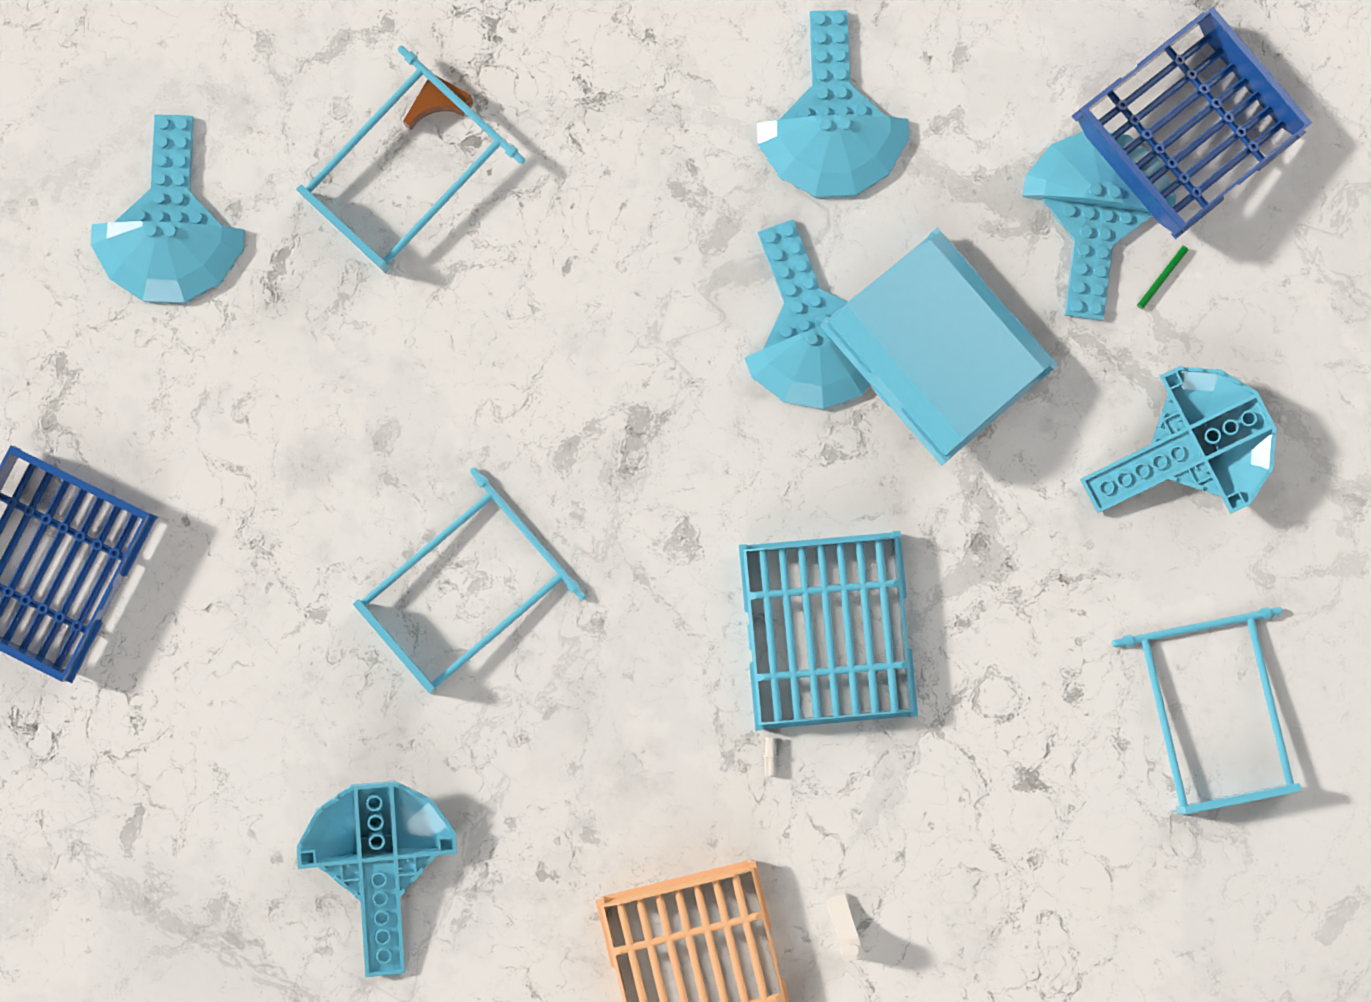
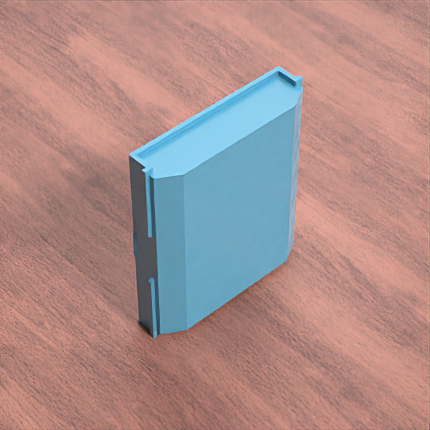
(939, 346)

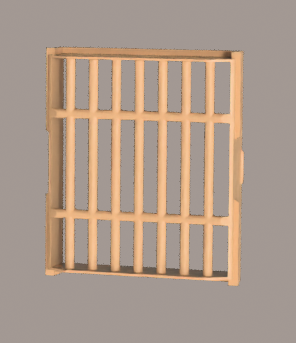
(676, 885)

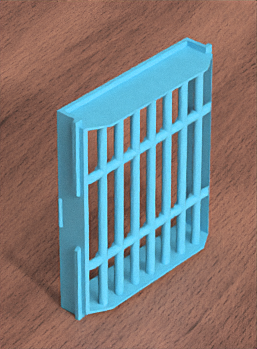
(805, 591)

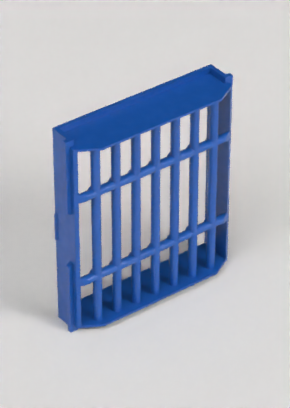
(1250, 74)
(127, 561)

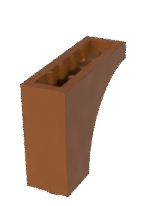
(433, 100)

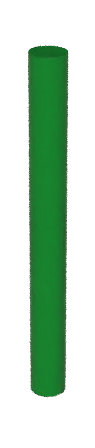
(1162, 277)

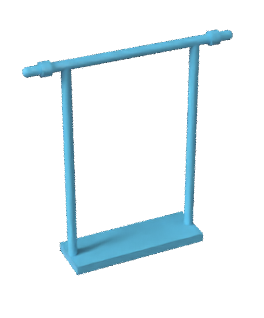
(421, 70)
(491, 494)
(1184, 808)

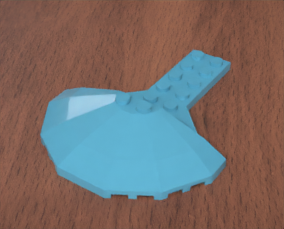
(833, 135)
(1093, 209)
(167, 240)
(799, 358)
(1207, 438)
(375, 846)

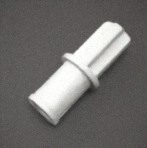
(770, 756)

